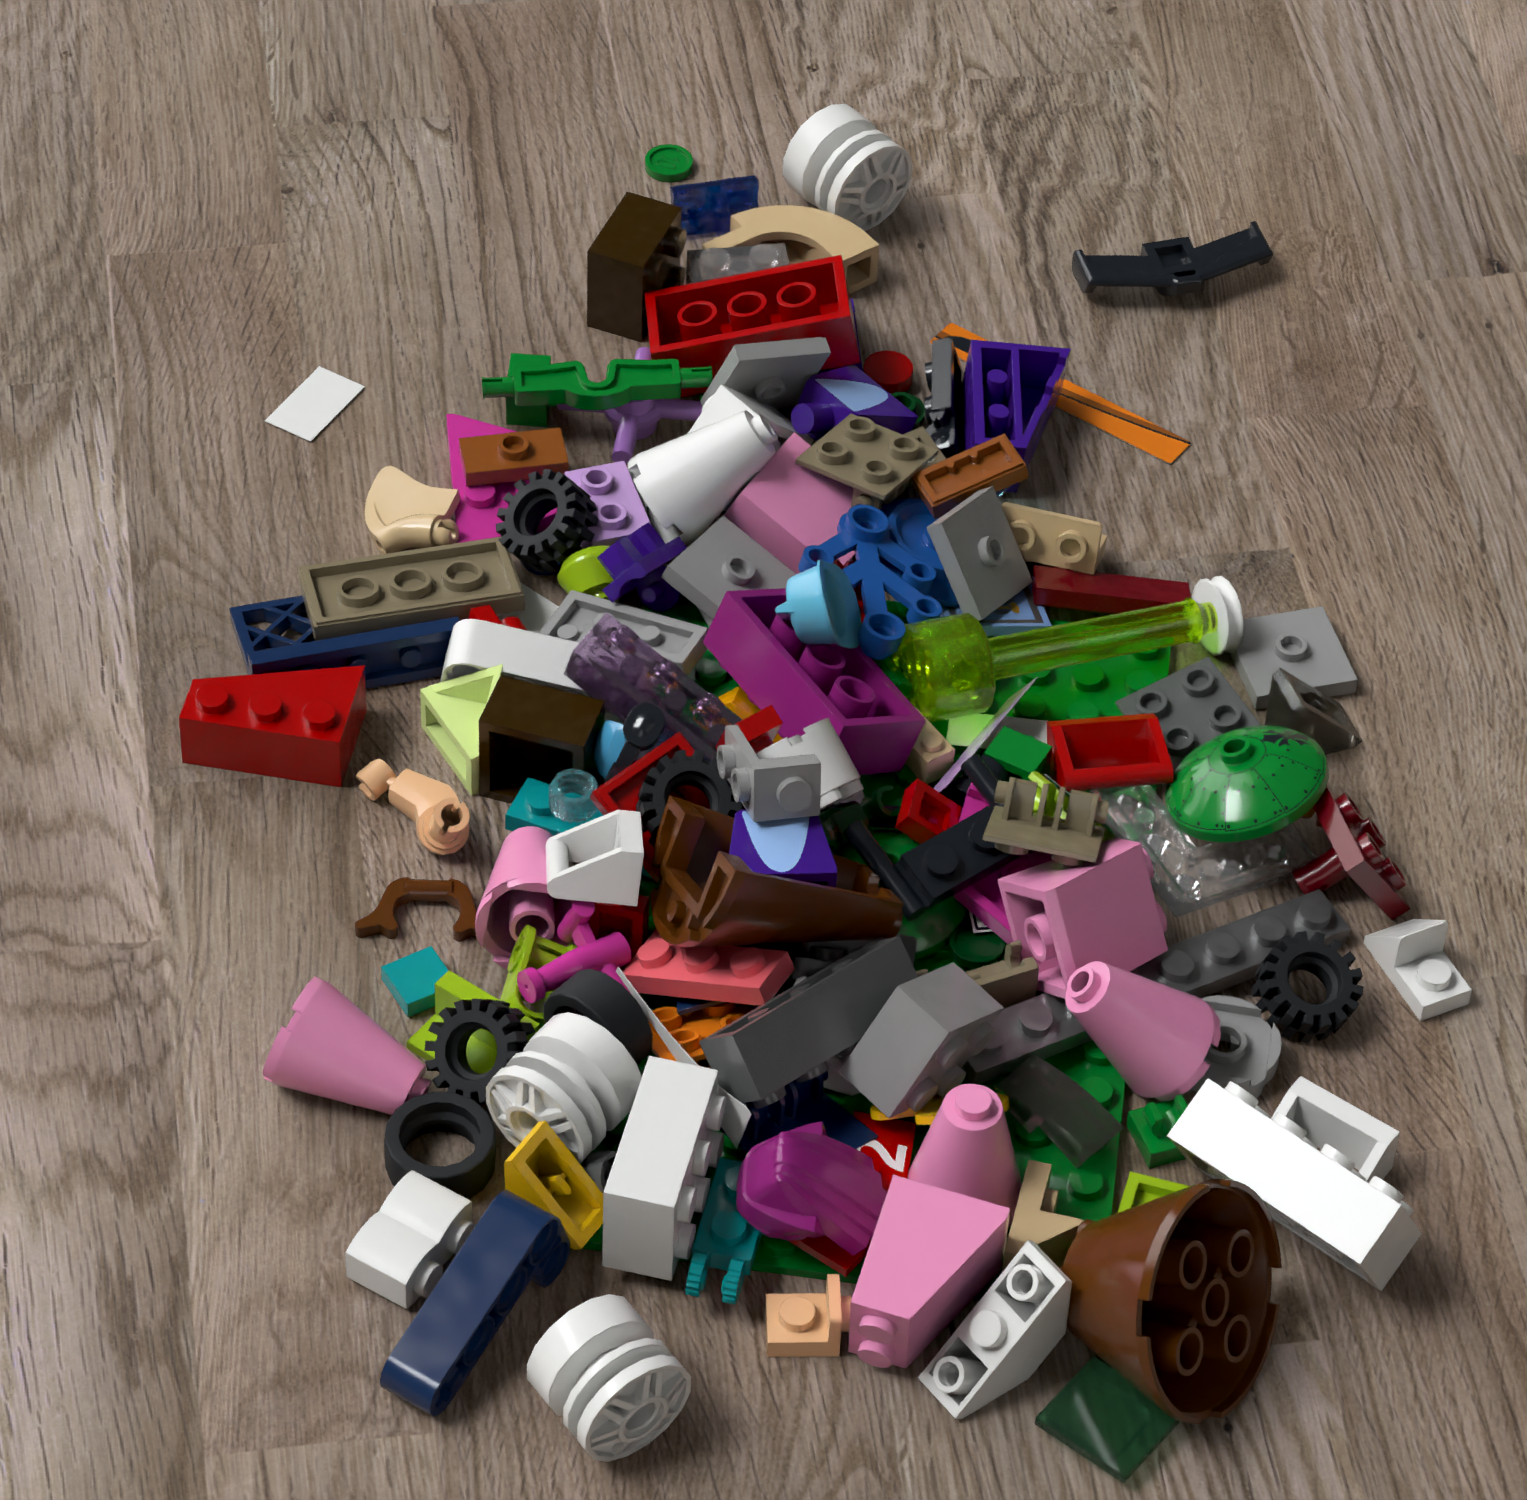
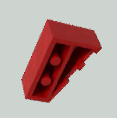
(276, 723)

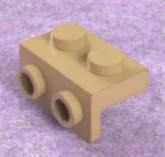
(1056, 538)

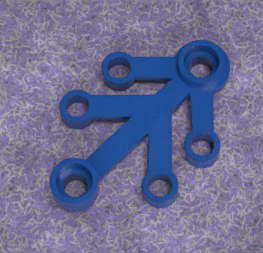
(868, 534)

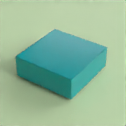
(414, 979)

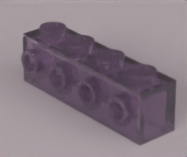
(626, 671)

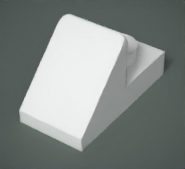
(1419, 967)

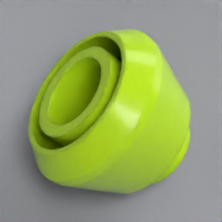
(585, 573)

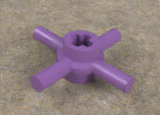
(640, 417)

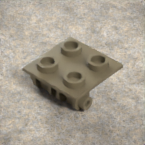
(868, 459)
(1068, 840)

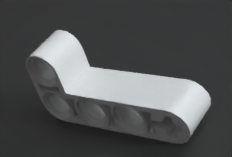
(523, 653)

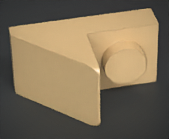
(1037, 1220)

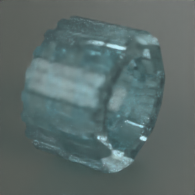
(572, 808)

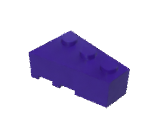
(1011, 392)

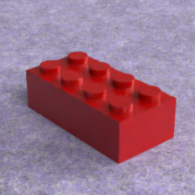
(786, 302)

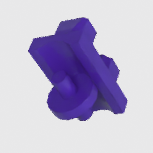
(639, 564)

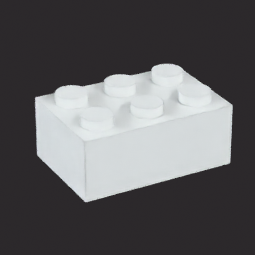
(662, 1168)

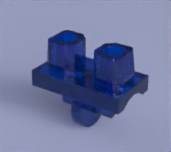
(710, 204)

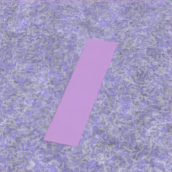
(982, 736)

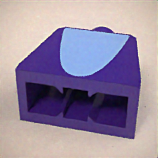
(847, 391)
(785, 848)

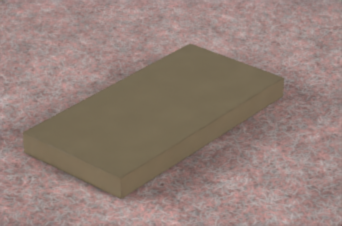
(409, 587)

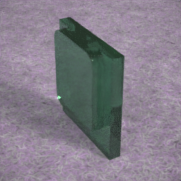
(1106, 1420)

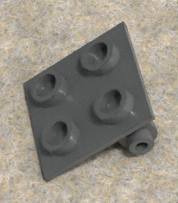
(1190, 707)

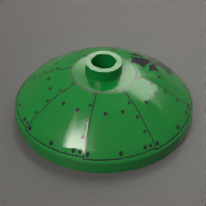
(1247, 783)

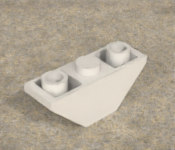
(1002, 1335)

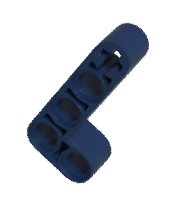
(473, 1298)

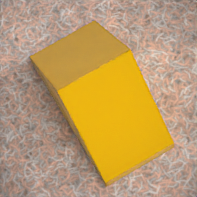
(553, 1179)

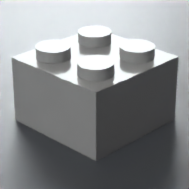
(922, 1040)

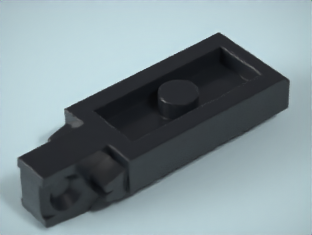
(945, 404)

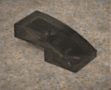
(1060, 1107)

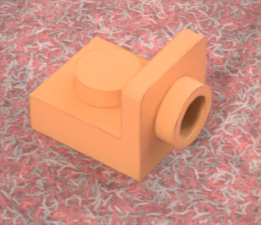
(807, 1322)

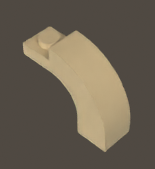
(807, 237)

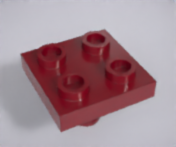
(1353, 854)

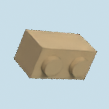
(930, 755)

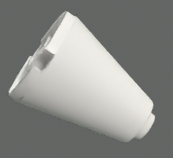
(703, 471)

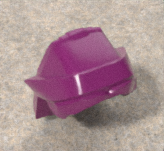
(810, 1188)

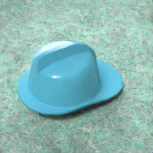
(822, 606)

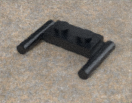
(944, 861)

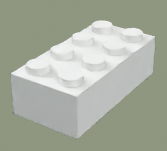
(1303, 1188)

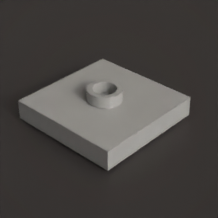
(771, 370)
(979, 554)
(722, 562)
(1297, 643)

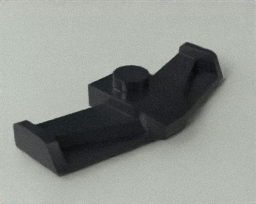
(1172, 264)

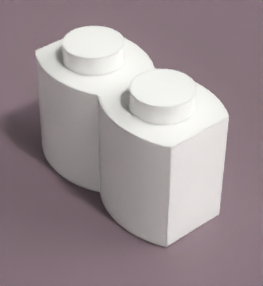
(409, 1240)

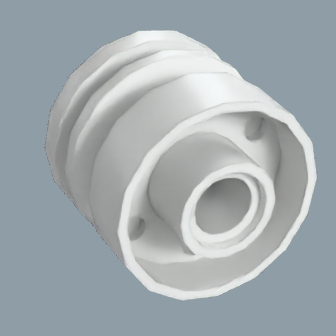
(847, 166)
(571, 1079)
(608, 1377)

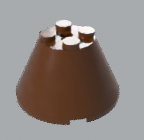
(1180, 1295)

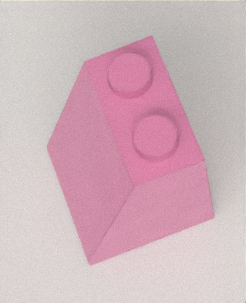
(791, 506)
(1086, 913)
(922, 1269)

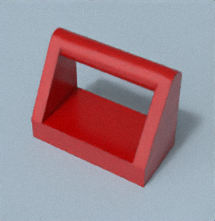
(1108, 752)

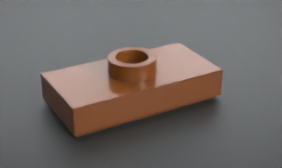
(512, 456)
(962, 475)

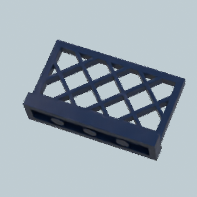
(388, 654)

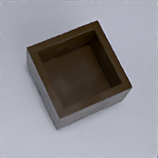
(632, 256)
(535, 735)

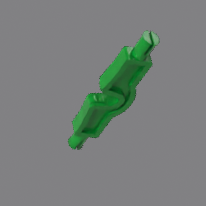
(569, 383)

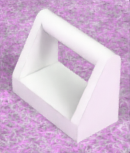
(608, 856)
(1342, 1126)

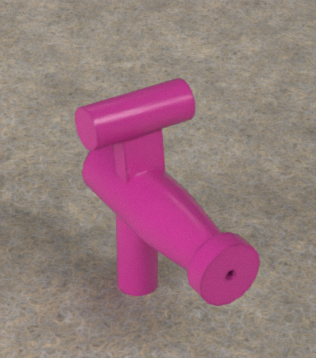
(600, 954)

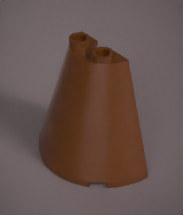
(720, 901)

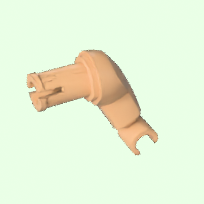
(431, 804)

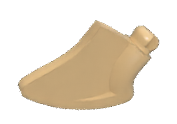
(409, 513)

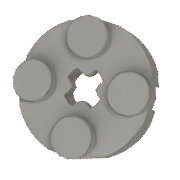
(1252, 1042)

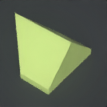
(452, 720)

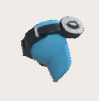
(624, 744)

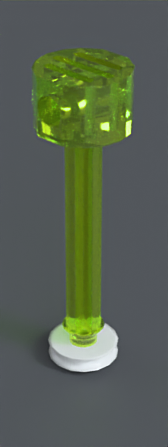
(957, 664)

